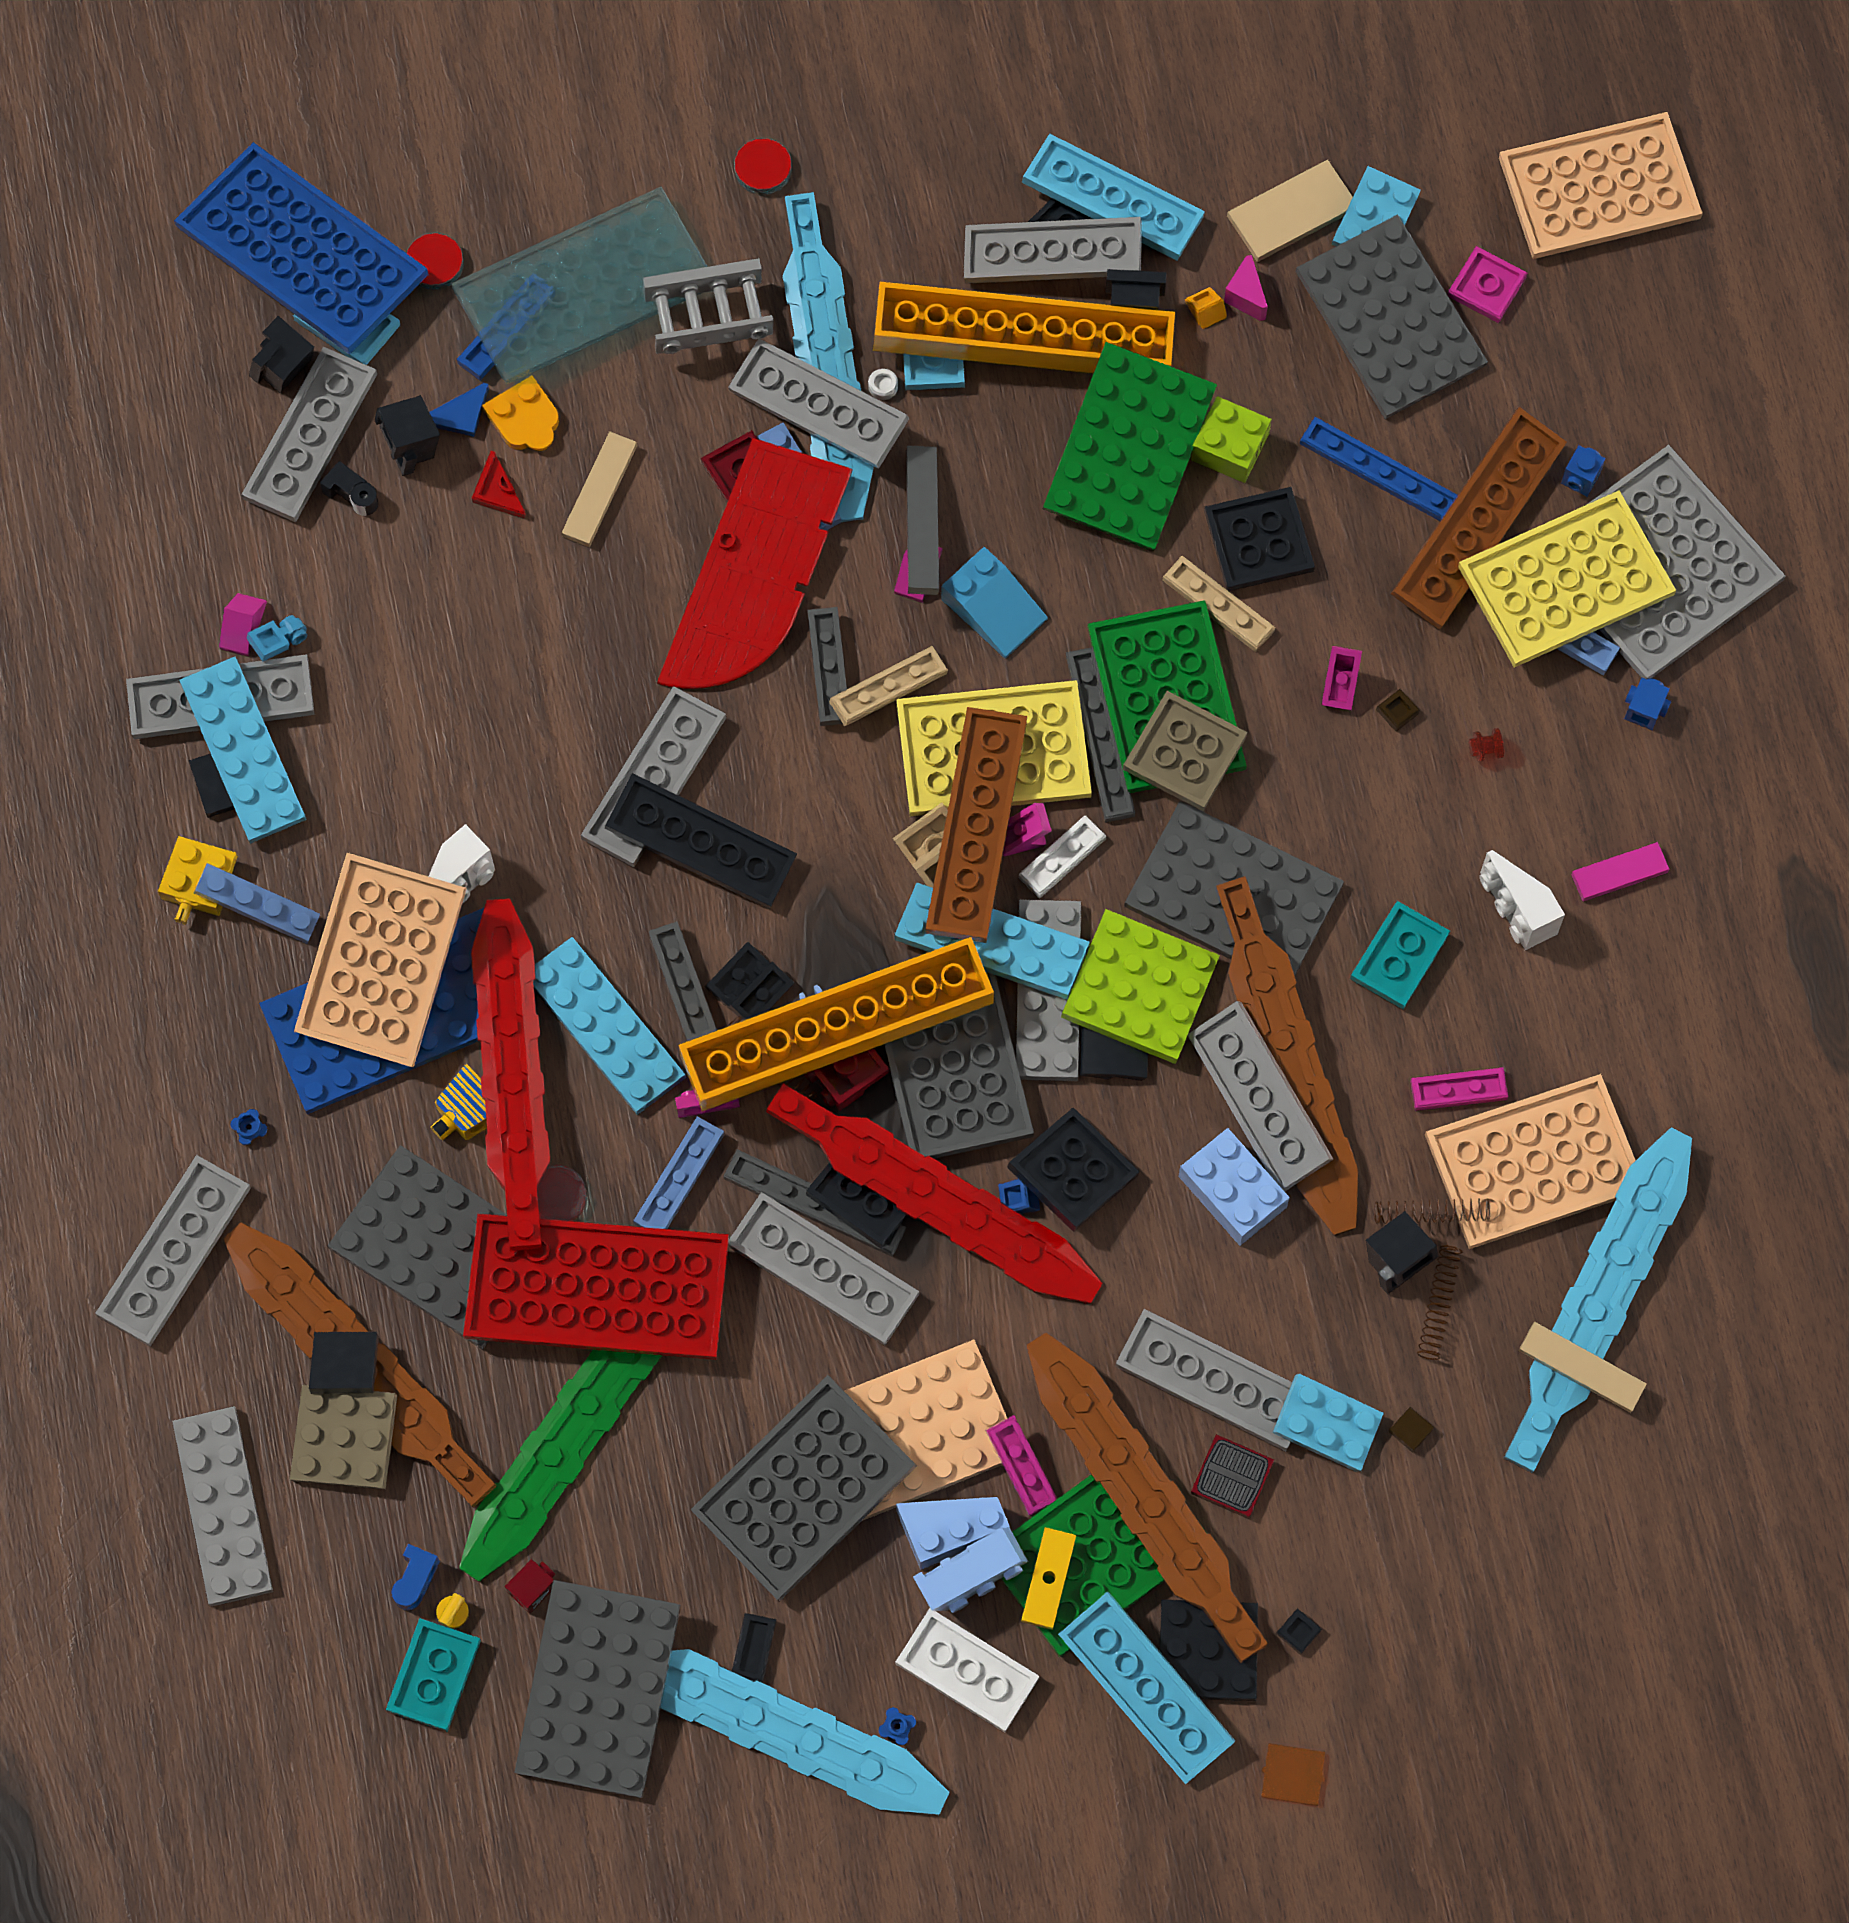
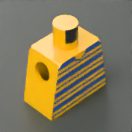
(461, 1106)

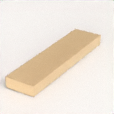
(599, 489)
(1221, 604)
(888, 686)
(1582, 1367)

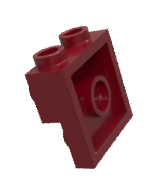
(848, 1078)

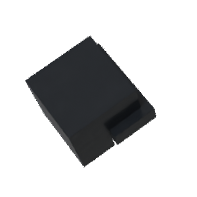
(1135, 288)
(282, 355)
(408, 432)
(1399, 1251)

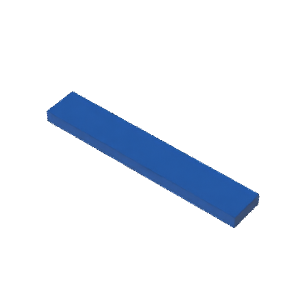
(1377, 469)

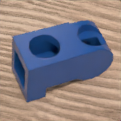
(416, 1579)

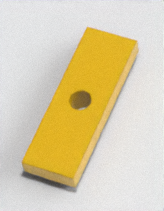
(1052, 1560)

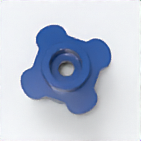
(251, 1118)
(898, 1735)

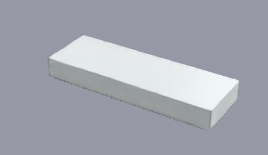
(1062, 856)

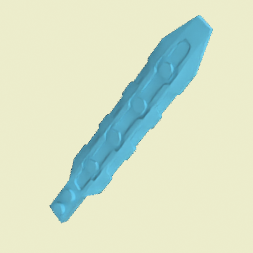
(821, 332)
(1607, 1283)
(799, 1736)

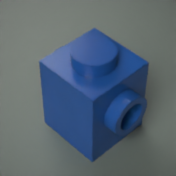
(1583, 470)
(1647, 702)

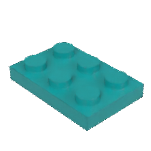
(1400, 955)
(433, 1675)

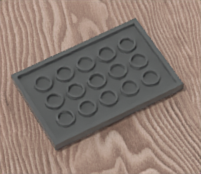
(1391, 316)
(1203, 852)
(960, 1083)
(416, 1237)
(803, 1488)
(597, 1688)

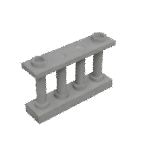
(701, 280)

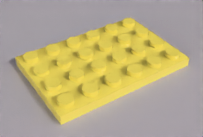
(1566, 578)
(1052, 753)

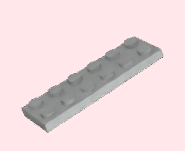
(1051, 249)
(818, 403)
(309, 434)
(277, 685)
(662, 756)
(1045, 1041)
(1260, 1096)
(173, 1250)
(823, 1268)
(1206, 1376)
(222, 1506)

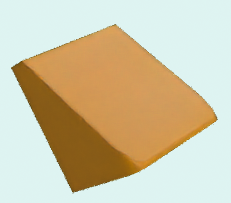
(1206, 307)

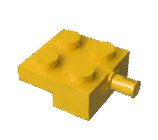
(184, 872)

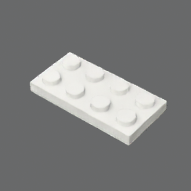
(967, 1670)

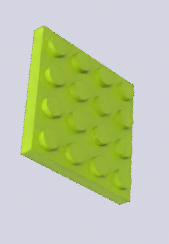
(1140, 986)

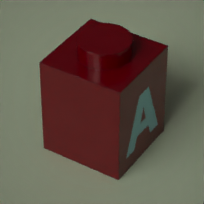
(531, 1585)

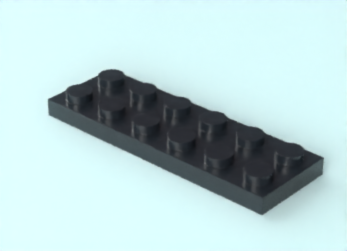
(700, 841)

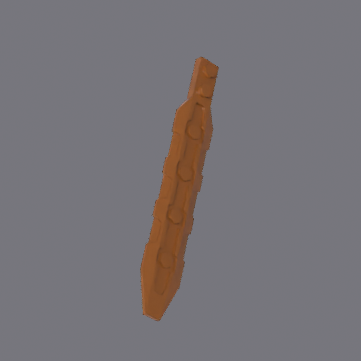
(1267, 990)
(303, 1305)
(1141, 1490)

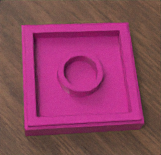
(1487, 284)

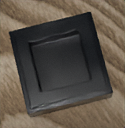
(1298, 1631)

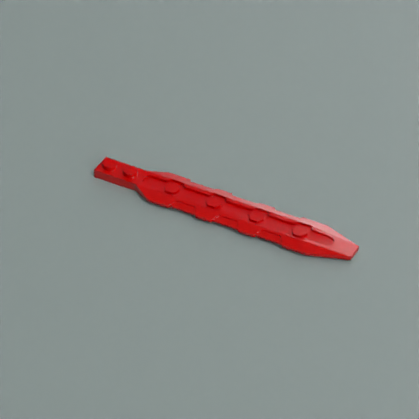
(511, 1067)
(941, 1199)

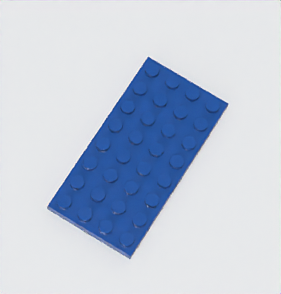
(301, 248)
(331, 1072)

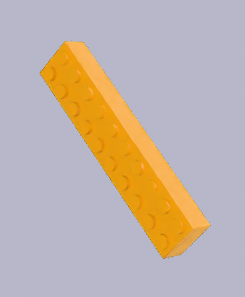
(1014, 328)
(836, 1024)

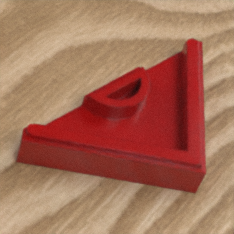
(496, 490)

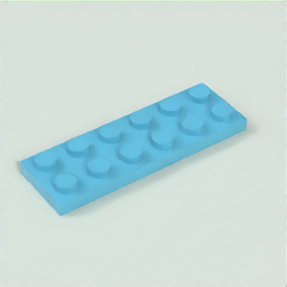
(1109, 192)
(242, 750)
(1013, 946)
(605, 1026)
(1146, 1687)

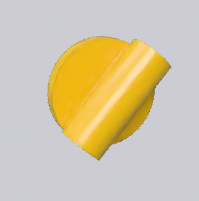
(452, 1611)

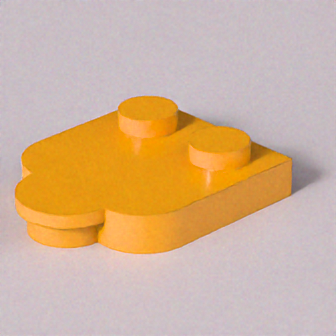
(524, 416)

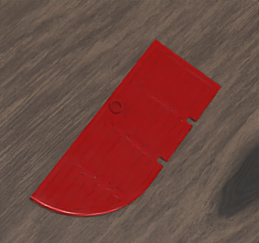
(753, 566)

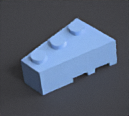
(948, 1526)
(972, 1571)

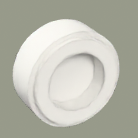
(883, 384)

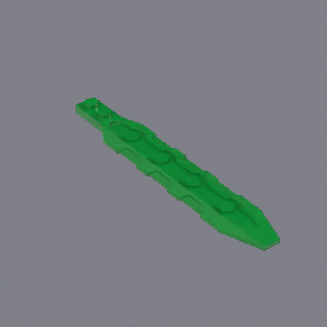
(552, 1458)

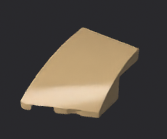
(923, 842)

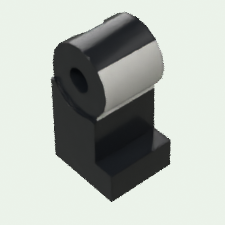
(352, 488)

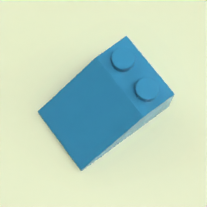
(993, 602)

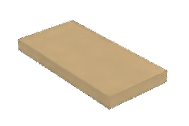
(1291, 210)

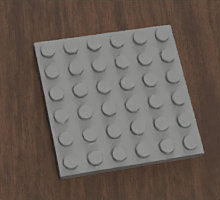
(1705, 555)

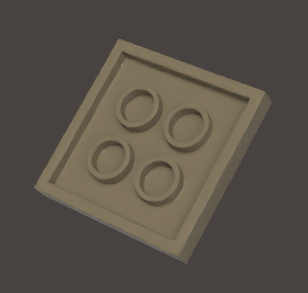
(1185, 750)
(344, 1438)

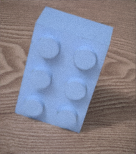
(1233, 1186)

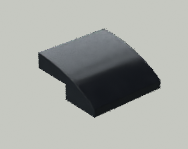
(749, 983)
(1110, 1058)

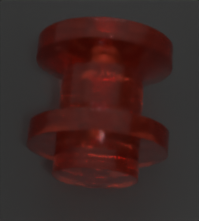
(1483, 745)

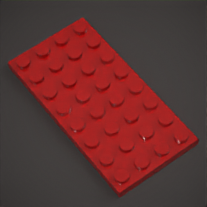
(599, 1288)

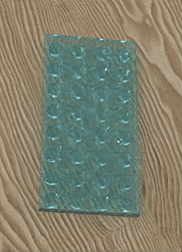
(576, 285)

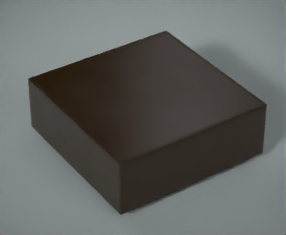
(1398, 710)
(1411, 1429)

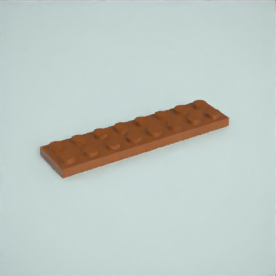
(1478, 516)
(976, 825)

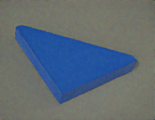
(463, 412)

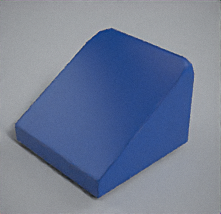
(1018, 1197)

